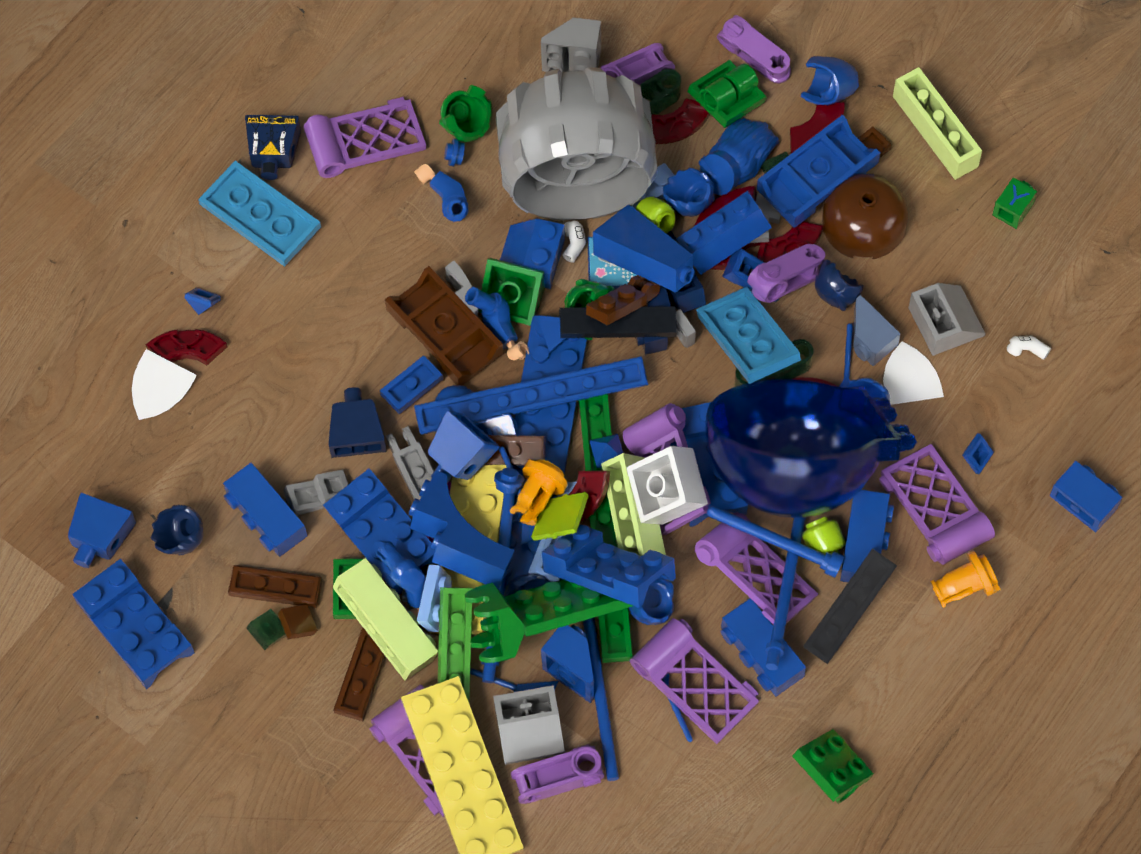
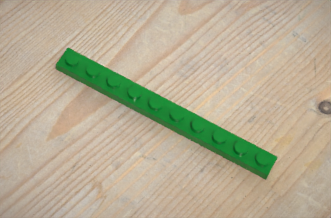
(614, 626)

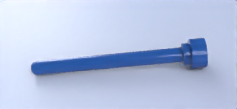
(828, 562)

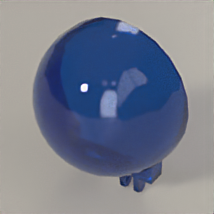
(800, 443)

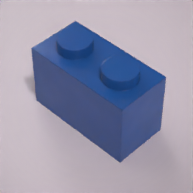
(1086, 496)

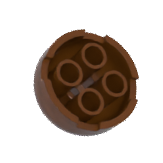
(865, 216)

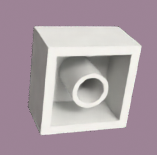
(667, 485)

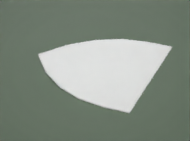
(910, 376)
(158, 385)

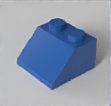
(535, 246)
(569, 661)

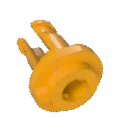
(542, 482)
(966, 580)

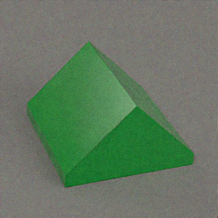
(518, 285)

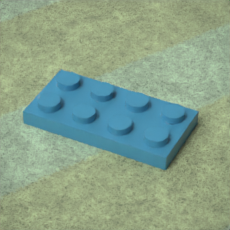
(259, 213)
(748, 335)

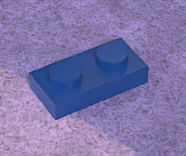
(411, 384)

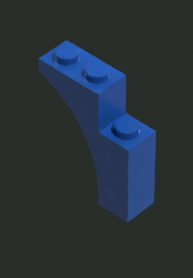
(455, 541)

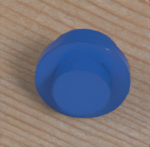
(454, 152)
(508, 480)

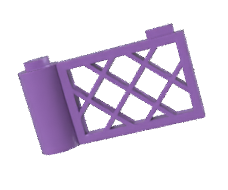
(329, 146)
(657, 433)
(952, 537)
(726, 544)
(669, 648)
(394, 728)

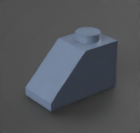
(872, 333)

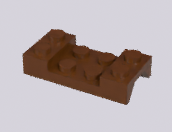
(445, 327)

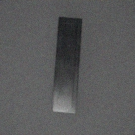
(639, 323)
(849, 606)

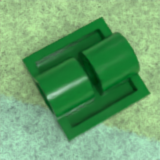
(728, 92)
(833, 765)

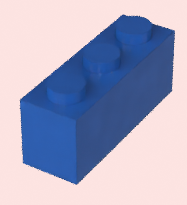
(724, 232)
(264, 510)
(866, 529)
(750, 633)

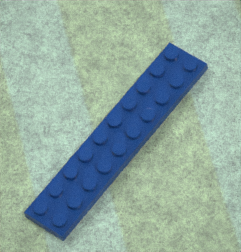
(552, 422)

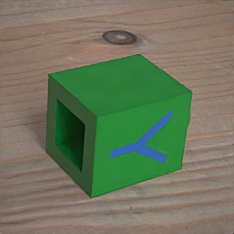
(1014, 202)

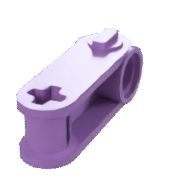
(755, 49)
(640, 64)
(786, 273)
(557, 774)

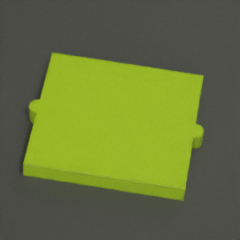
(560, 516)

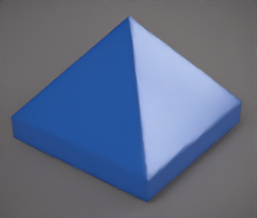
(201, 299)
(605, 448)
(978, 453)

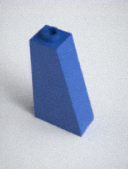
(643, 249)

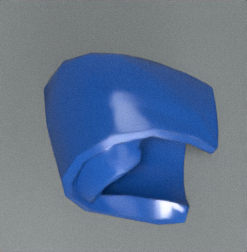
(832, 80)

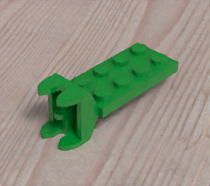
(531, 613)

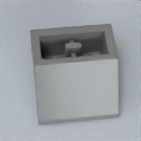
(572, 46)
(944, 317)
(529, 724)

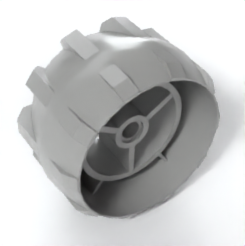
(576, 144)

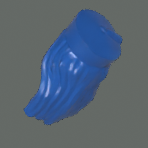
(738, 154)

